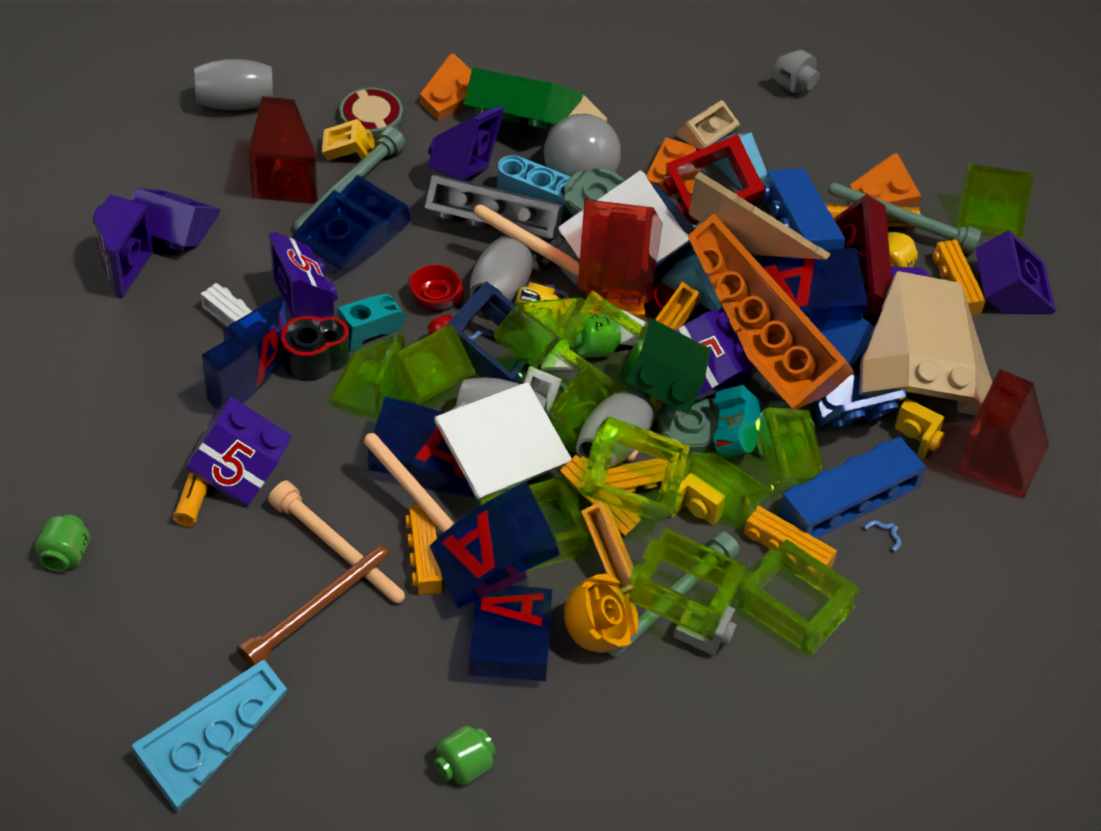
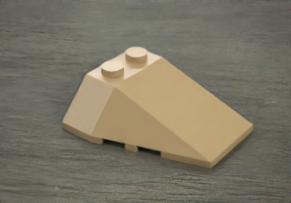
(926, 344)

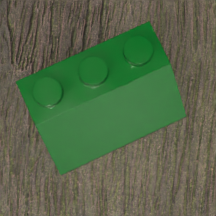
(521, 96)

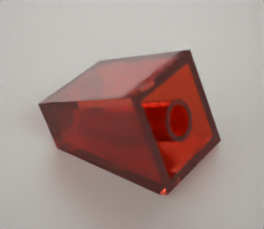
(282, 154)
(619, 251)
(1007, 436)

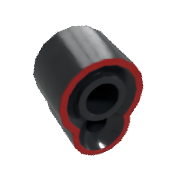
(314, 347)

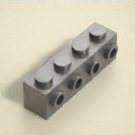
(459, 198)

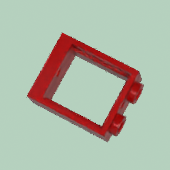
(733, 149)

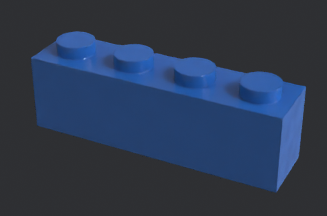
(800, 207)
(853, 488)

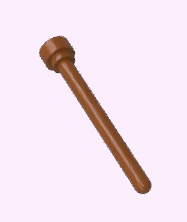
(259, 648)

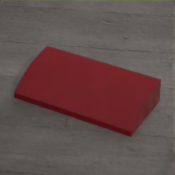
(866, 229)

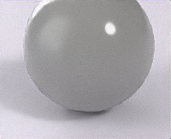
(582, 144)

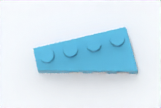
(201, 738)

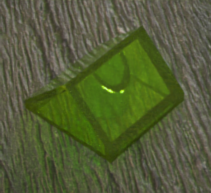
(994, 199)
(537, 327)
(430, 366)
(368, 378)
(575, 406)
(788, 446)
(741, 490)

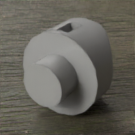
(802, 70)

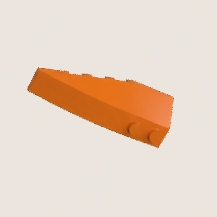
(767, 321)

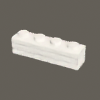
(223, 304)

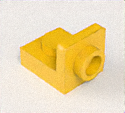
(347, 139)
(922, 425)
(701, 499)

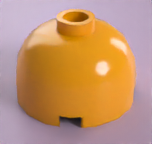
(600, 615)

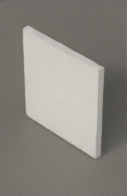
(639, 192)
(502, 440)

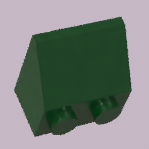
(666, 366)

